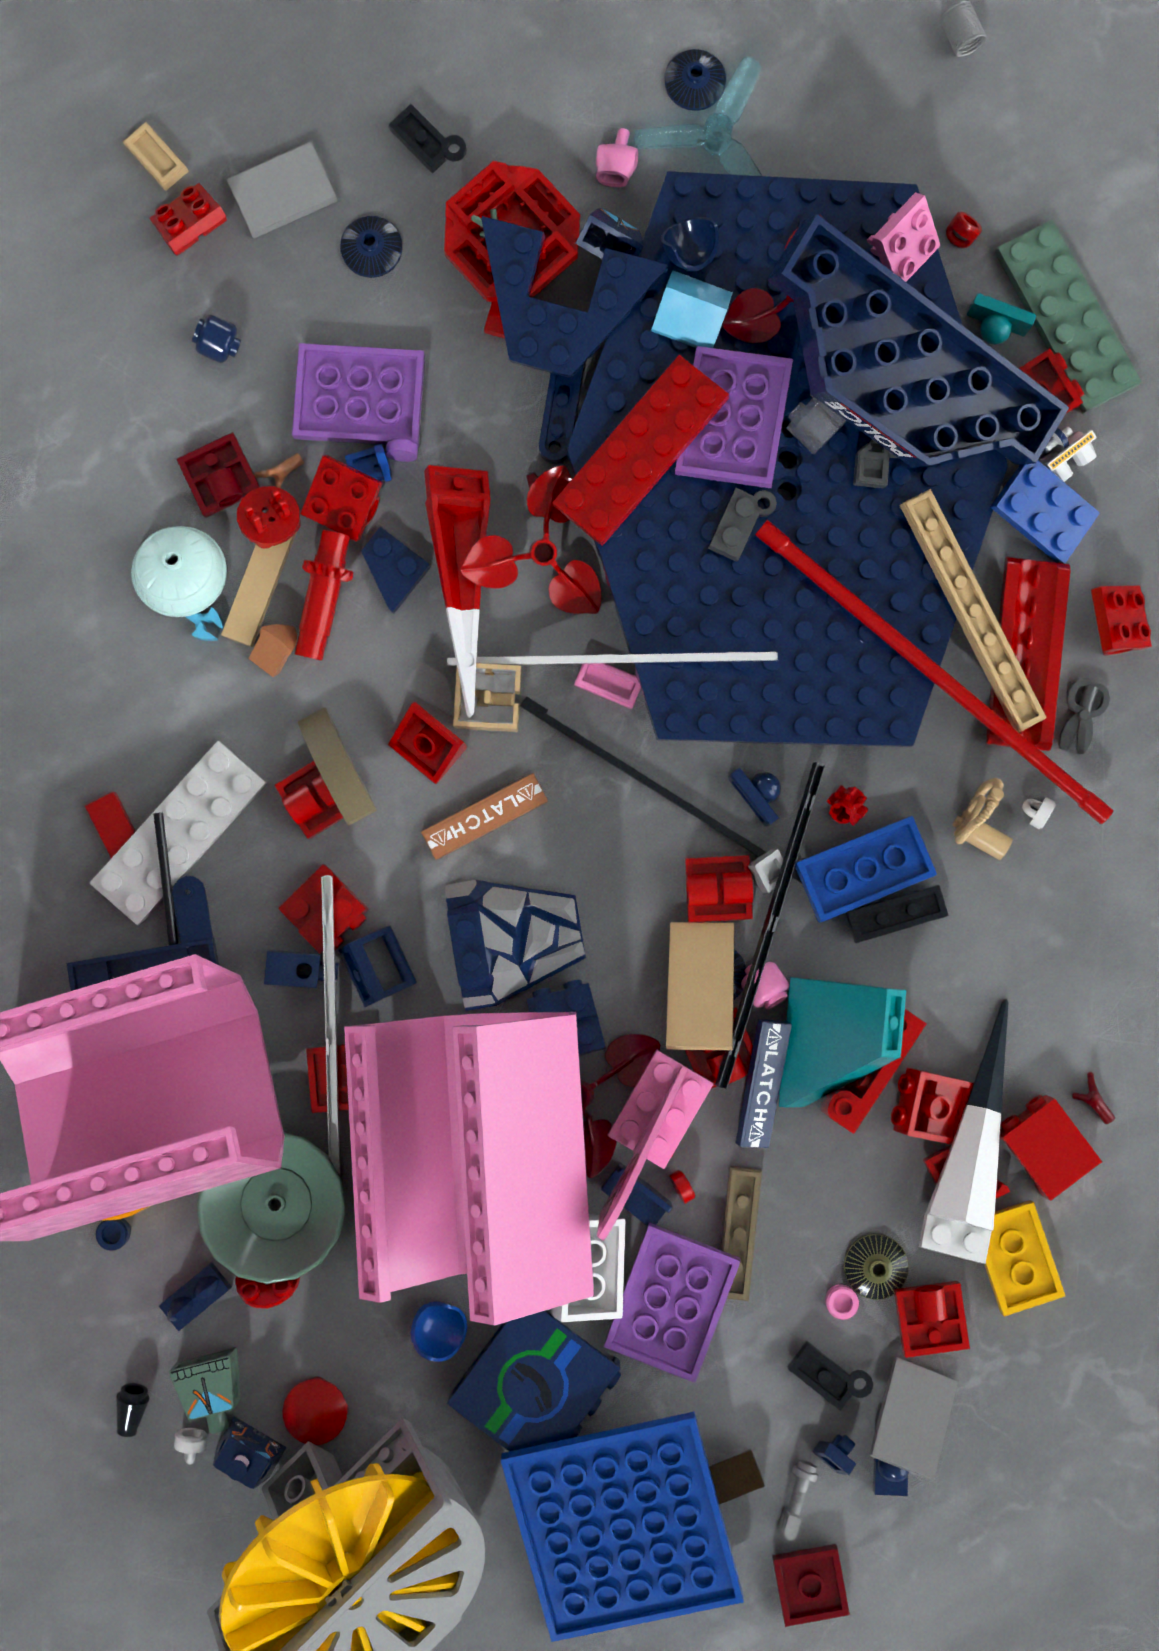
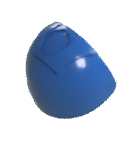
(438, 1331)

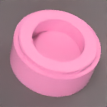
(841, 1302)

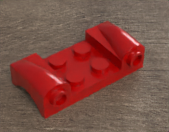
(852, 1105)

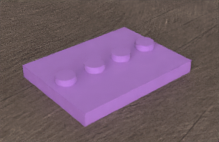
(358, 394)
(745, 433)
(672, 1302)

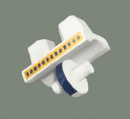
(1064, 448)

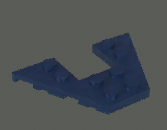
(550, 334)

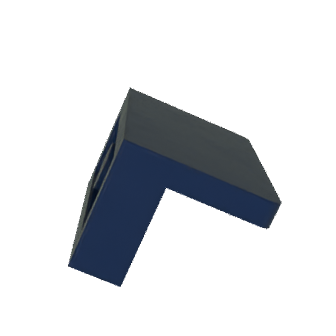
(643, 1201)

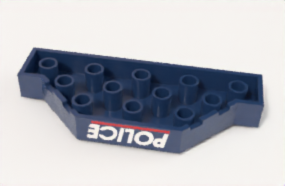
(902, 362)

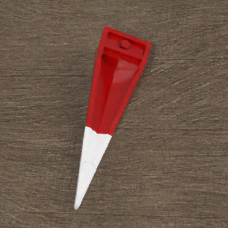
(457, 519)

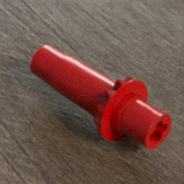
(322, 593)

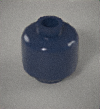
(216, 338)

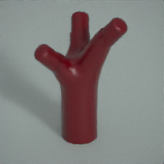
(1095, 1100)

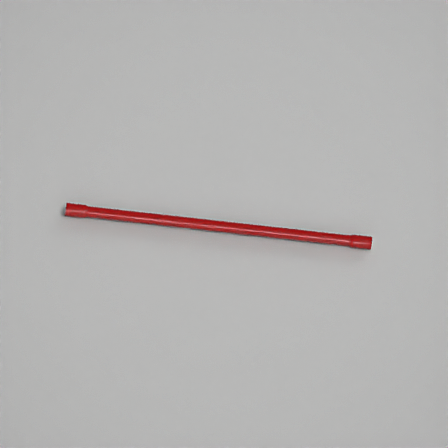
(1085, 799)

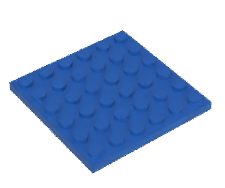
(622, 1527)

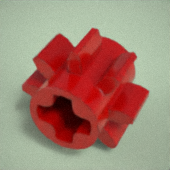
(847, 805)

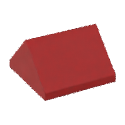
(426, 743)

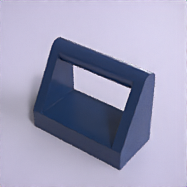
(363, 972)

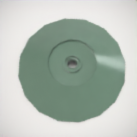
(269, 1242)

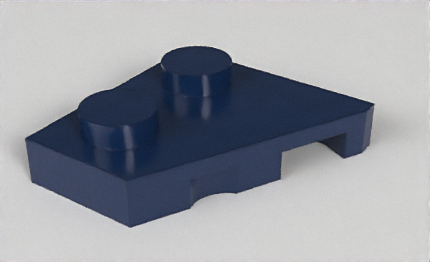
(393, 567)

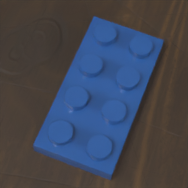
(865, 869)

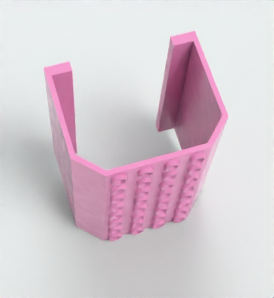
(137, 1095)
(471, 1159)

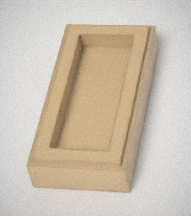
(155, 156)

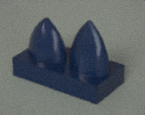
(195, 1296)

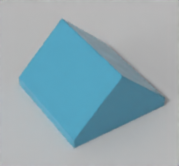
(691, 311)

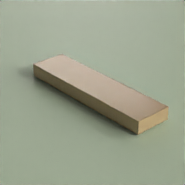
(256, 592)

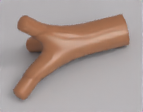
(281, 470)

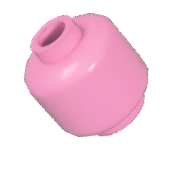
(771, 987)

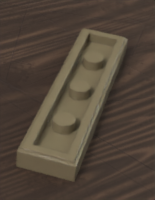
(741, 1225)

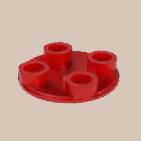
(315, 1411)

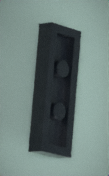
(897, 914)

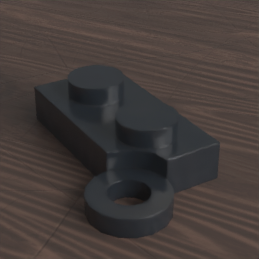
(425, 140)
(828, 1377)

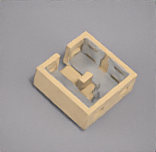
(493, 699)

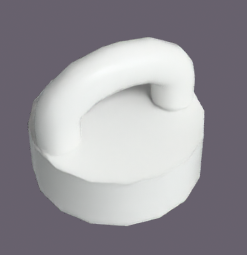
(1042, 814)
(190, 1442)

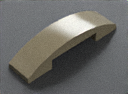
(336, 766)

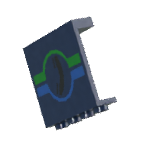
(533, 1383)

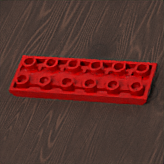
(1034, 624)

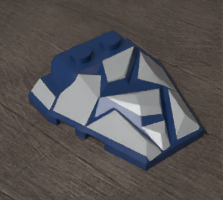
(509, 938)

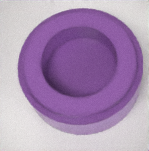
(402, 450)

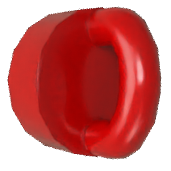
(964, 226)

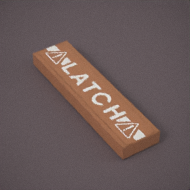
(484, 816)

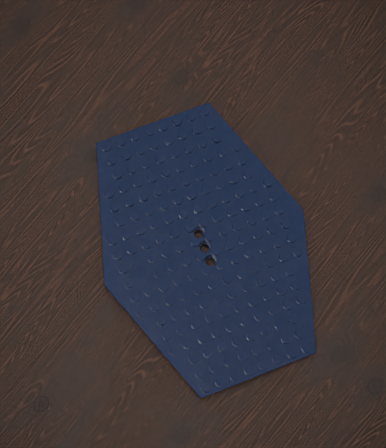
(679, 597)

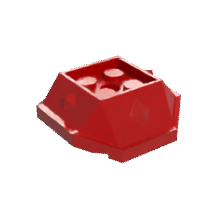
(520, 198)

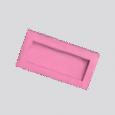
(609, 683)

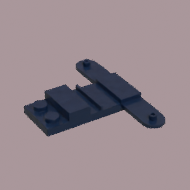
(194, 935)

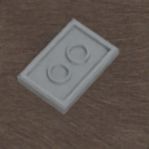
(282, 190)
(913, 1418)

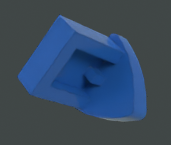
(371, 462)

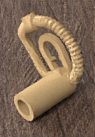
(971, 826)

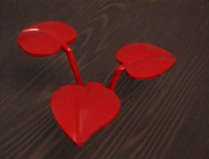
(493, 566)

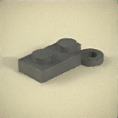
(739, 521)

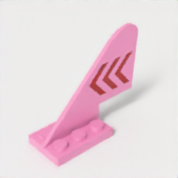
(653, 1124)

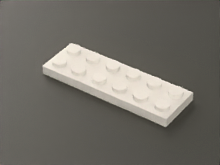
(193, 820)

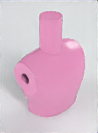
(616, 161)

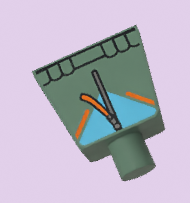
(208, 1387)

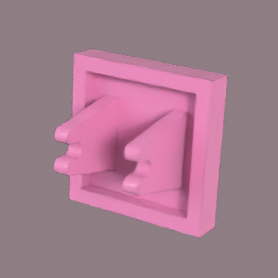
(906, 238)

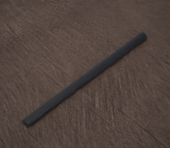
(165, 878)

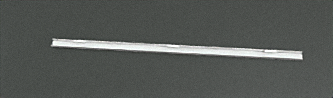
(630, 658)
(330, 1021)

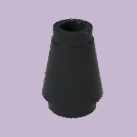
(130, 1408)

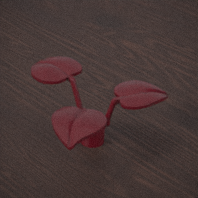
(753, 315)
(628, 1058)

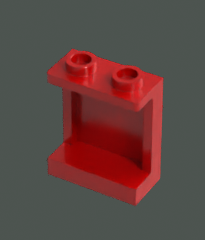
(1048, 1146)

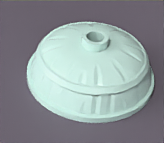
(189, 583)

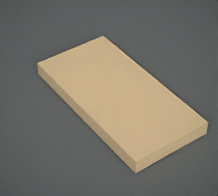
(700, 986)

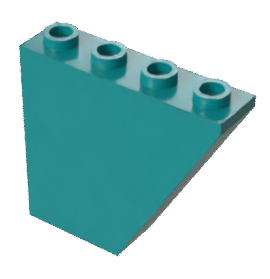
(837, 1036)

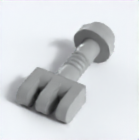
(790, 1517)

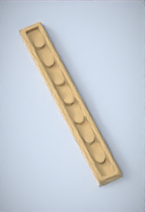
(973, 611)

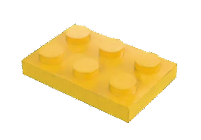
(1021, 1261)

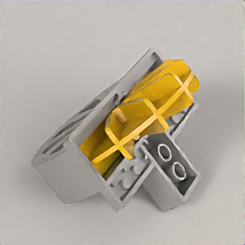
(354, 1556)

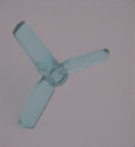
(729, 110)

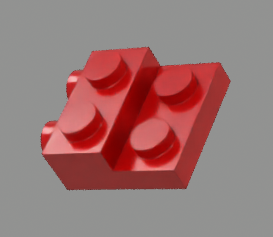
(1049, 372)
(305, 909)
(930, 1105)

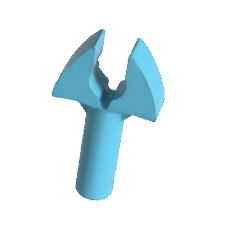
(199, 620)

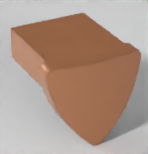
(274, 647)

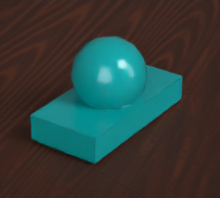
(999, 319)

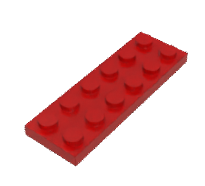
(641, 450)

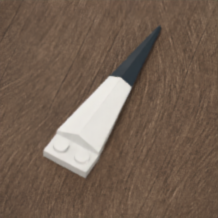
(964, 1198)

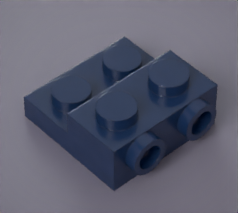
(573, 998)

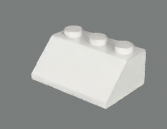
(607, 1278)

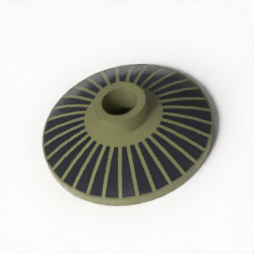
(868, 1252)

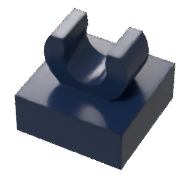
(836, 1453)

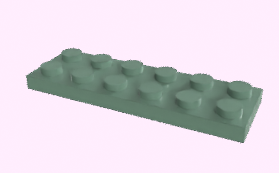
(1068, 314)

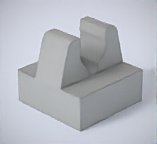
(766, 870)

